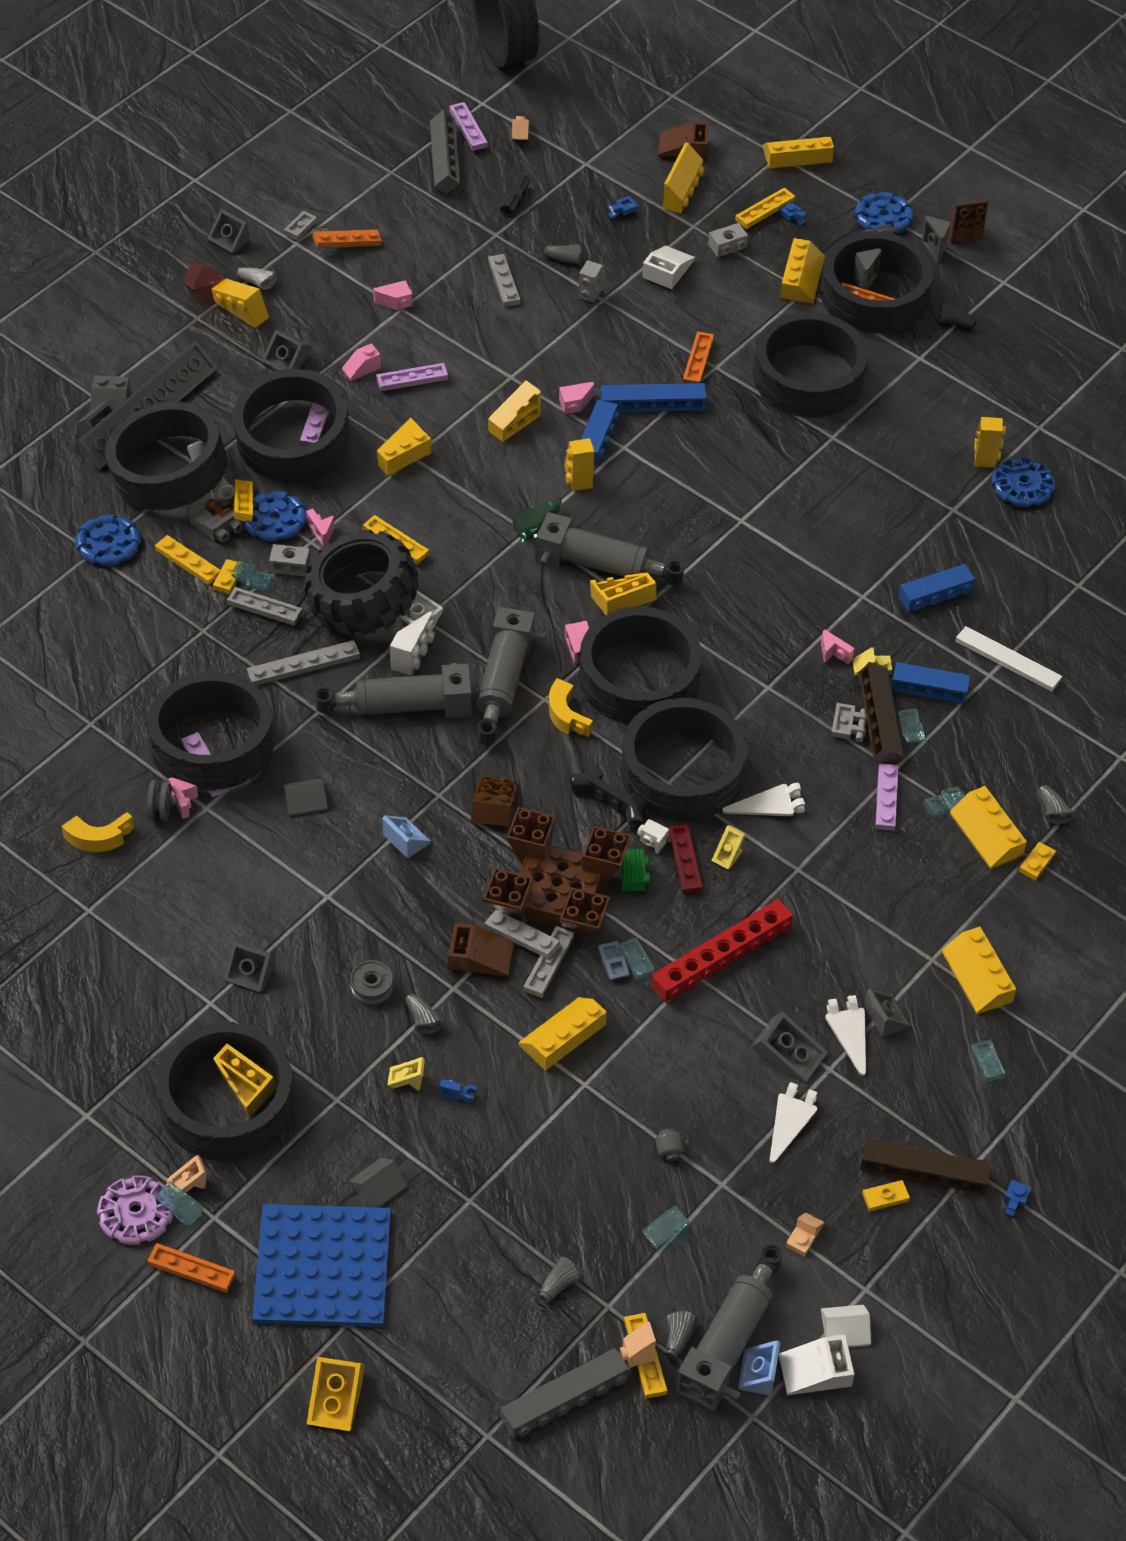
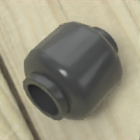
(669, 1144)

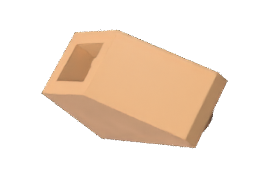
(520, 128)

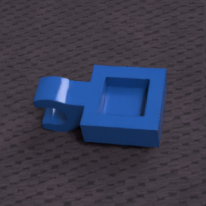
(624, 206)
(791, 211)
(452, 1090)
(1016, 1196)

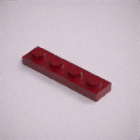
(685, 859)

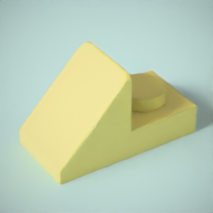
(868, 656)
(729, 847)
(407, 1073)

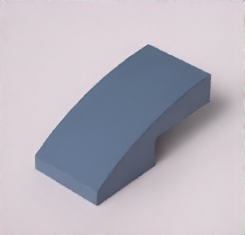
(613, 961)

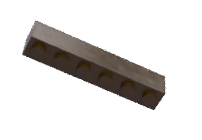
(880, 714)
(925, 1166)

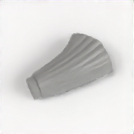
(262, 278)

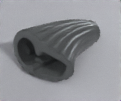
(567, 254)
(1056, 809)
(425, 1018)
(560, 1277)
(681, 1328)

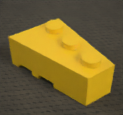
(989, 442)
(403, 448)
(623, 593)
(245, 1078)

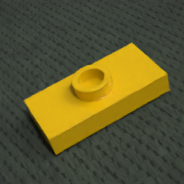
(885, 1195)

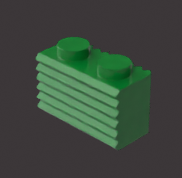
(633, 871)

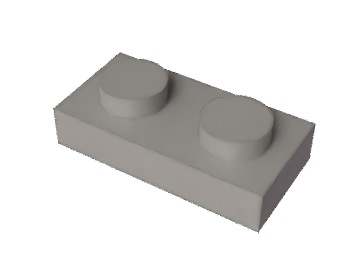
(300, 225)

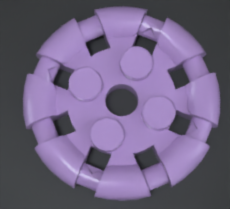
(130, 1220)

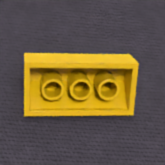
(799, 152)
(682, 179)
(802, 272)
(988, 828)
(979, 971)
(564, 1032)

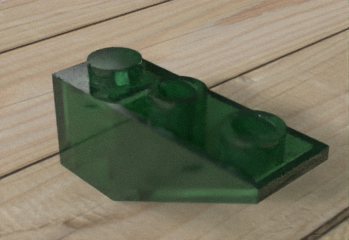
(530, 521)

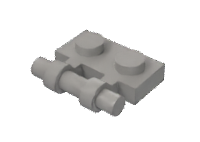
(843, 722)

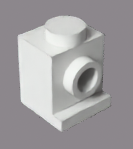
(653, 835)

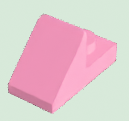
(321, 528)
(834, 646)
(182, 794)

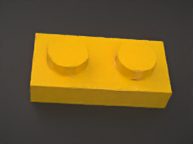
(224, 580)
(1037, 861)

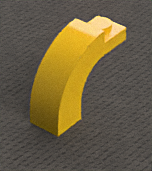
(562, 715)
(97, 838)

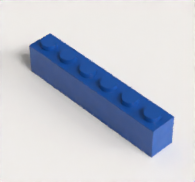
(655, 397)

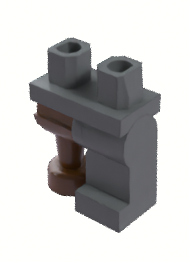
(216, 526)

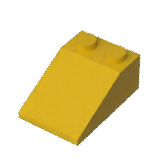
(335, 1393)

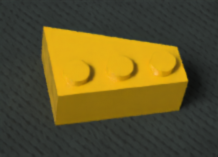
(242, 301)
(515, 412)
(579, 464)

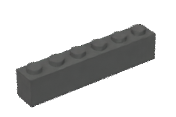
(444, 152)
(564, 1393)

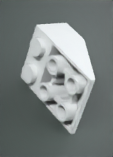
(666, 266)
(411, 644)
(817, 1366)

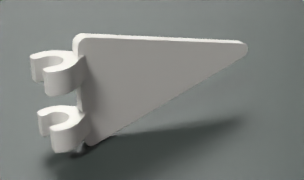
(770, 802)
(850, 1030)
(790, 1119)

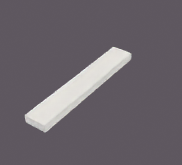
(1008, 658)

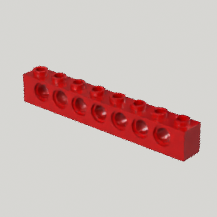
(734, 941)

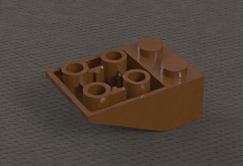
(673, 140)
(967, 221)
(494, 801)
(479, 951)

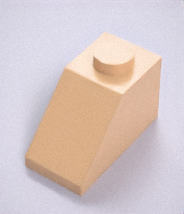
(639, 1346)

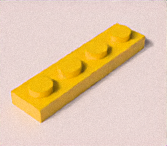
(764, 208)
(243, 500)
(417, 551)
(187, 559)
(649, 1373)

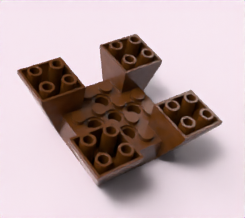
(554, 882)

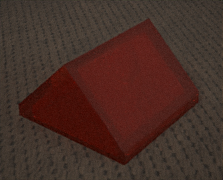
(201, 275)

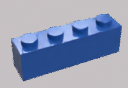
(601, 426)
(936, 588)
(930, 683)

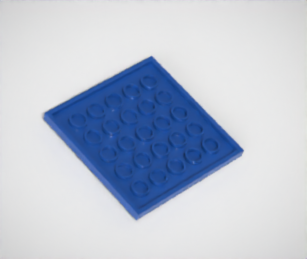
(322, 1265)

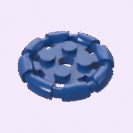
(872, 207)
(1021, 470)
(276, 528)
(114, 551)

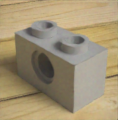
(728, 239)
(590, 281)
(289, 560)

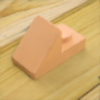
(190, 1175)
(804, 1234)

